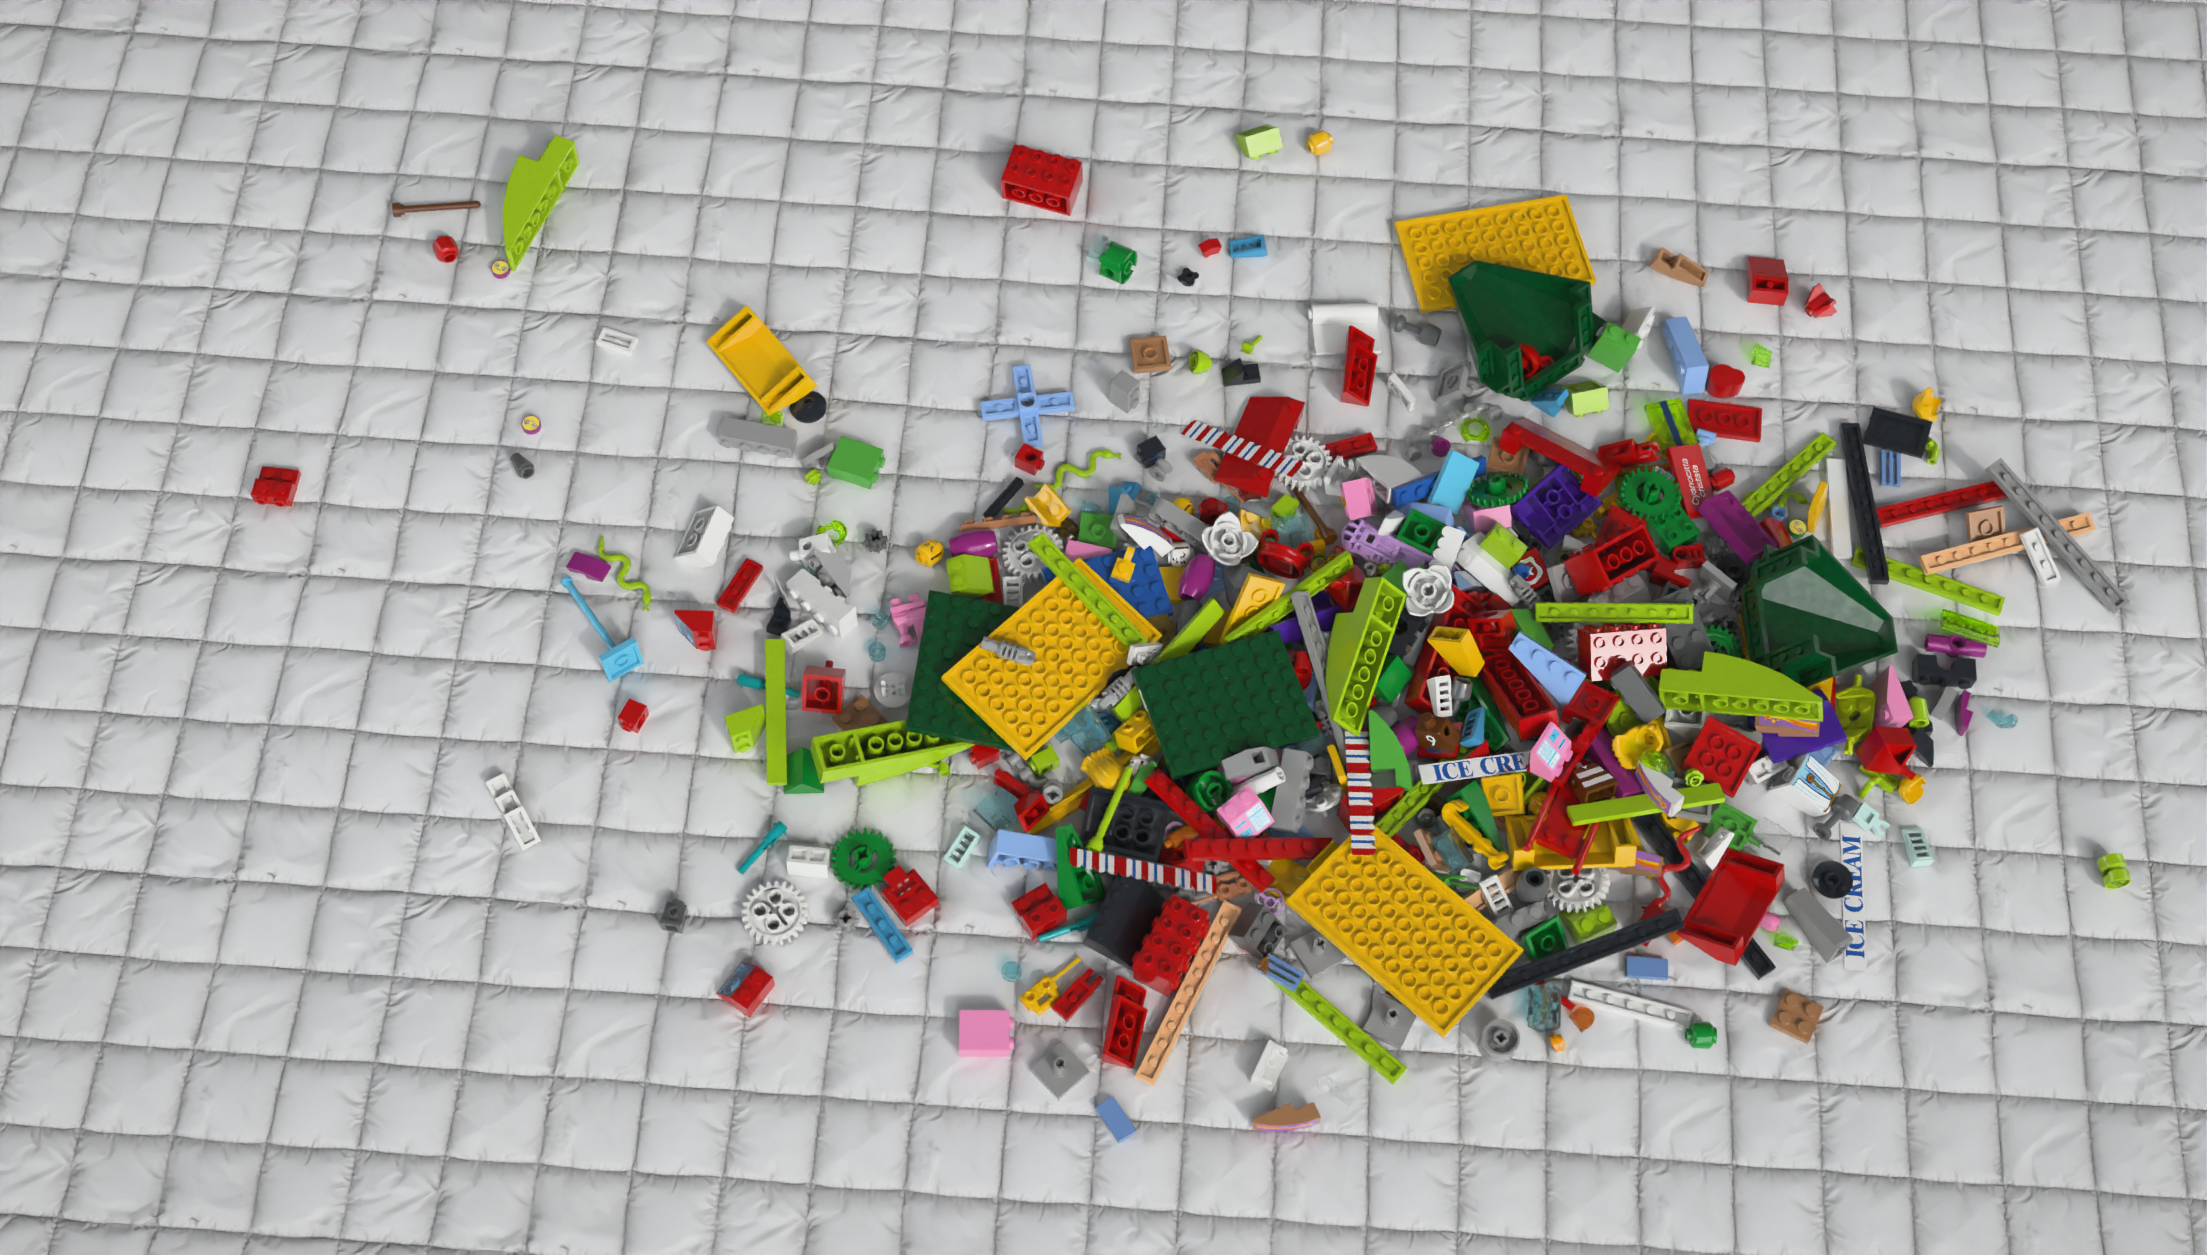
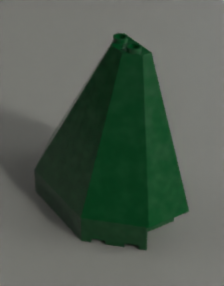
(1523, 306)
(1812, 615)

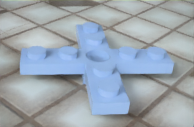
(1028, 415)

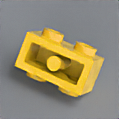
(1135, 732)

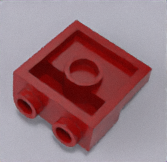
(276, 486)

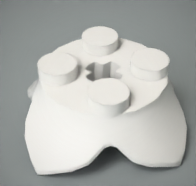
(1228, 529)
(1415, 583)

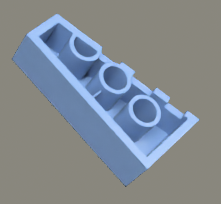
(1686, 355)
(1550, 669)
(1022, 849)

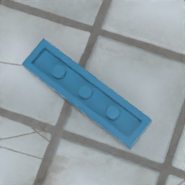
(882, 925)

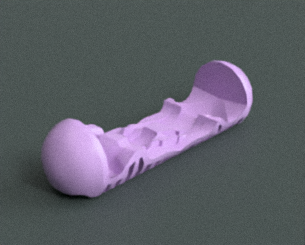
(1384, 548)

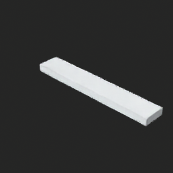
(1838, 508)
(1629, 1005)

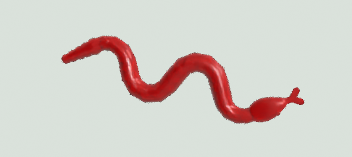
(1674, 867)

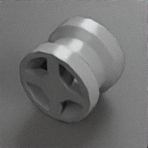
(1160, 469)
(1051, 787)

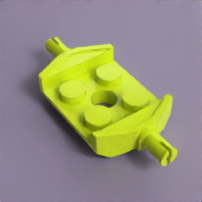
(1852, 702)

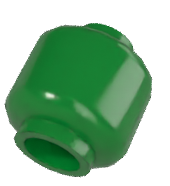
(1701, 1035)

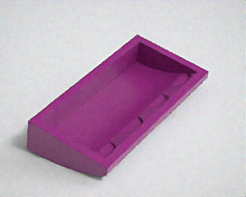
(1736, 526)
(1602, 754)

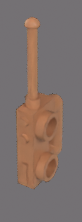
(1204, 463)
(1228, 892)

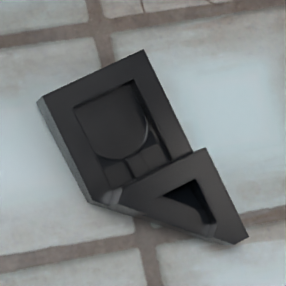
(780, 619)
(1924, 747)

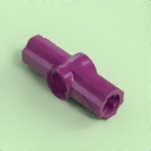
(1964, 647)

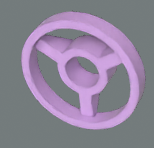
(1275, 900)

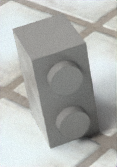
(1124, 391)

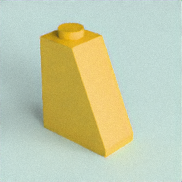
(1458, 649)

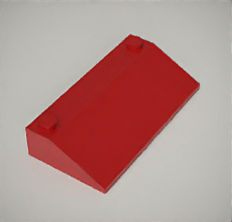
(1268, 424)
(1596, 469)
(1732, 904)

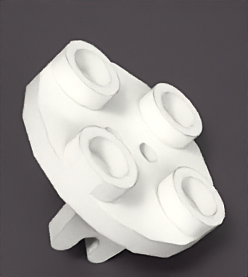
(883, 690)
(1325, 800)

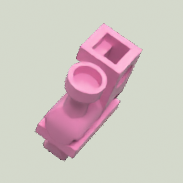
(907, 616)

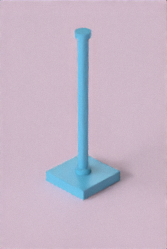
(618, 658)

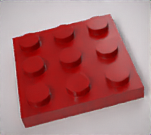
(1721, 755)

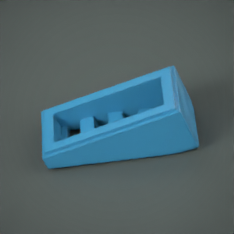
(1255, 252)
(1473, 731)

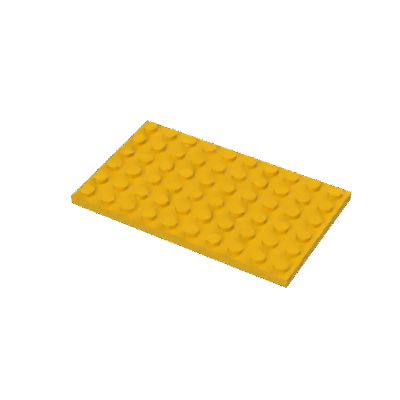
(1521, 235)
(1069, 667)
(1406, 930)

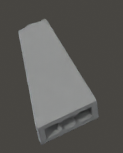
(1818, 925)

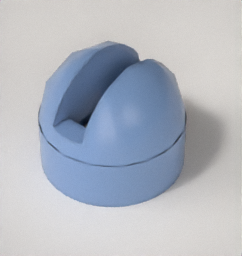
(1781, 513)

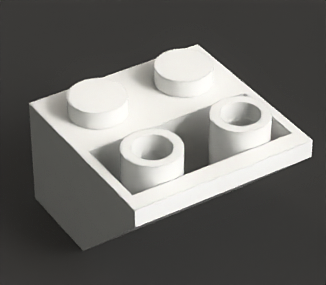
(1639, 323)

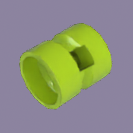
(2113, 869)

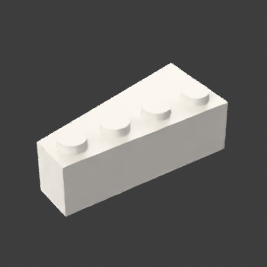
(822, 603)

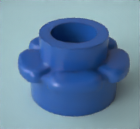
(1521, 569)

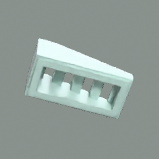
(972, 845)
(1915, 860)

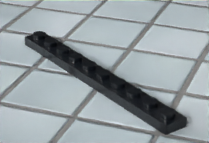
(1864, 504)
(1694, 881)
(1587, 953)

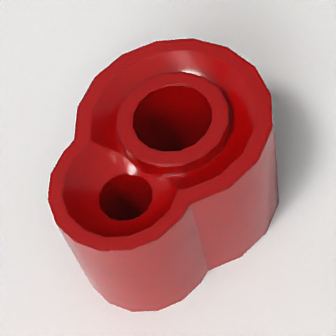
(1724, 381)

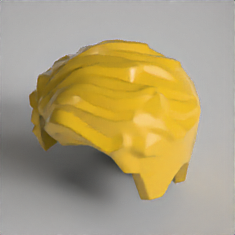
(1926, 405)

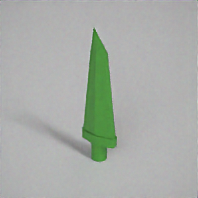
(1138, 786)

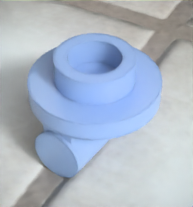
(1705, 437)

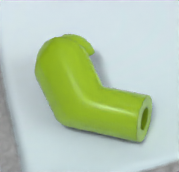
(1933, 451)

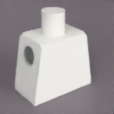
(806, 545)

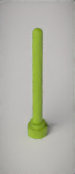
(1096, 843)

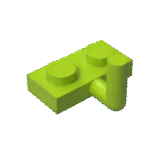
(1886, 781)

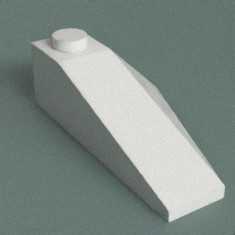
(1486, 568)

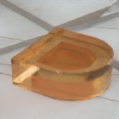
(1582, 1018)

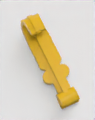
(1471, 835)

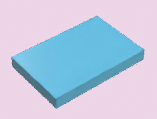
(1453, 481)

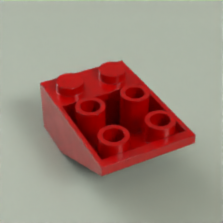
(1766, 281)

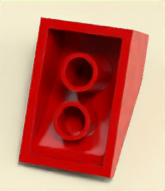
(1382, 801)

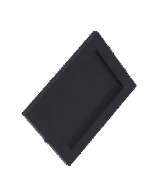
(1897, 432)

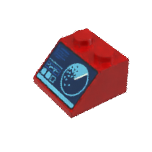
(698, 628)
(746, 988)

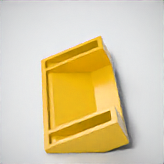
(760, 362)
(1610, 848)

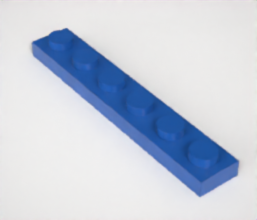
(1423, 486)

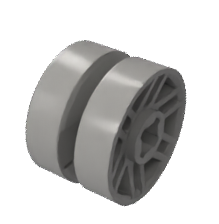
(1499, 1041)

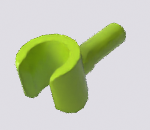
(1248, 347)
(1023, 509)
(943, 767)

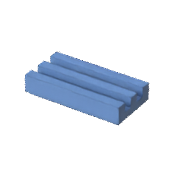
(1883, 455)
(1287, 967)

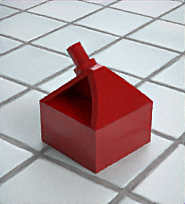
(1346, 589)
(823, 689)
(1887, 751)

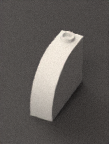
(1385, 473)

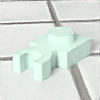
(1097, 249)
(1868, 819)

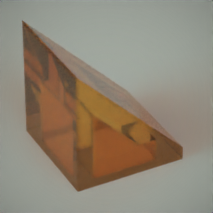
(1263, 965)

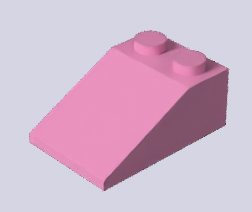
(1891, 703)

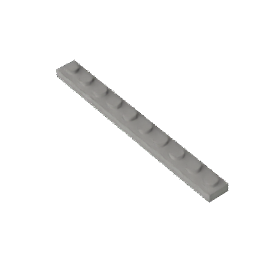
(2057, 536)
(1318, 657)

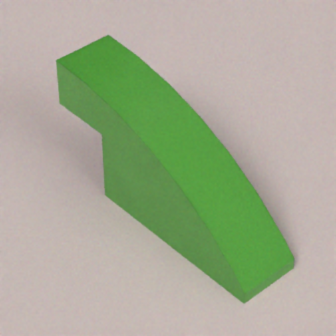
(1387, 752)

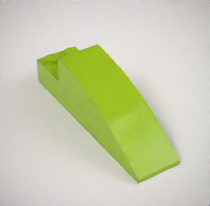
(533, 193)
(1359, 651)
(1738, 688)
(878, 753)

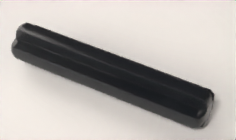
(1004, 498)

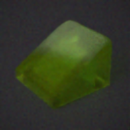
(1761, 356)
(775, 419)
(1785, 941)

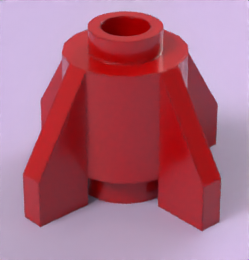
(1819, 303)
(1211, 509)

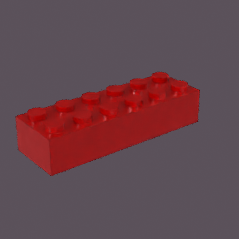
(1431, 663)
(1517, 694)

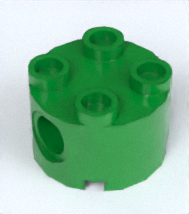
(1117, 263)
(1209, 790)

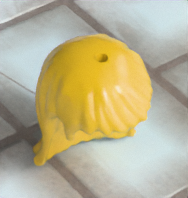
(1635, 741)
(1104, 769)

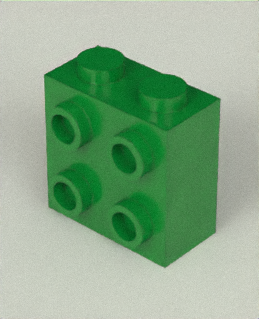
(1673, 531)

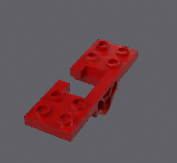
(1593, 707)

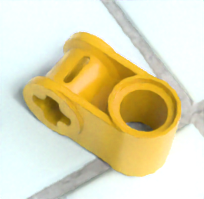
(1678, 825)

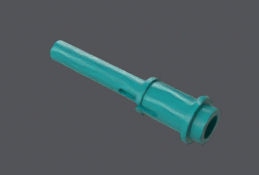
(758, 683)
(768, 840)
(1080, 925)

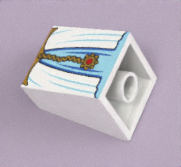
(1806, 786)

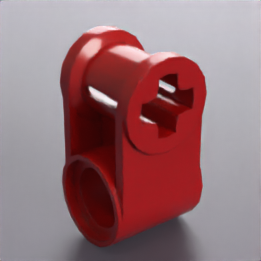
(1690, 555)

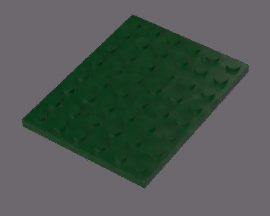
(949, 632)
(1224, 703)

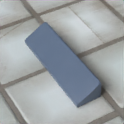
(1466, 581)

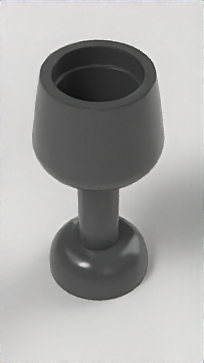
(1427, 334)
(1460, 691)
(1843, 809)

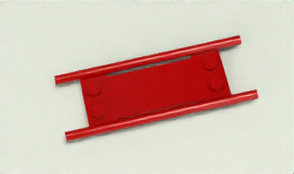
(1557, 830)

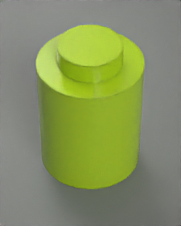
(1920, 712)

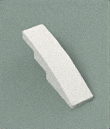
(513, 812)

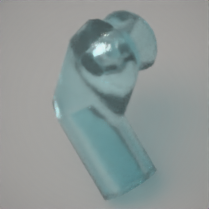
(2003, 722)

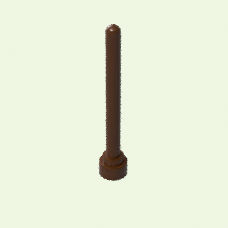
(399, 209)
(1327, 534)

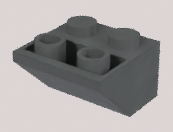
(1257, 930)

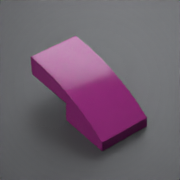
(589, 566)
(1962, 715)

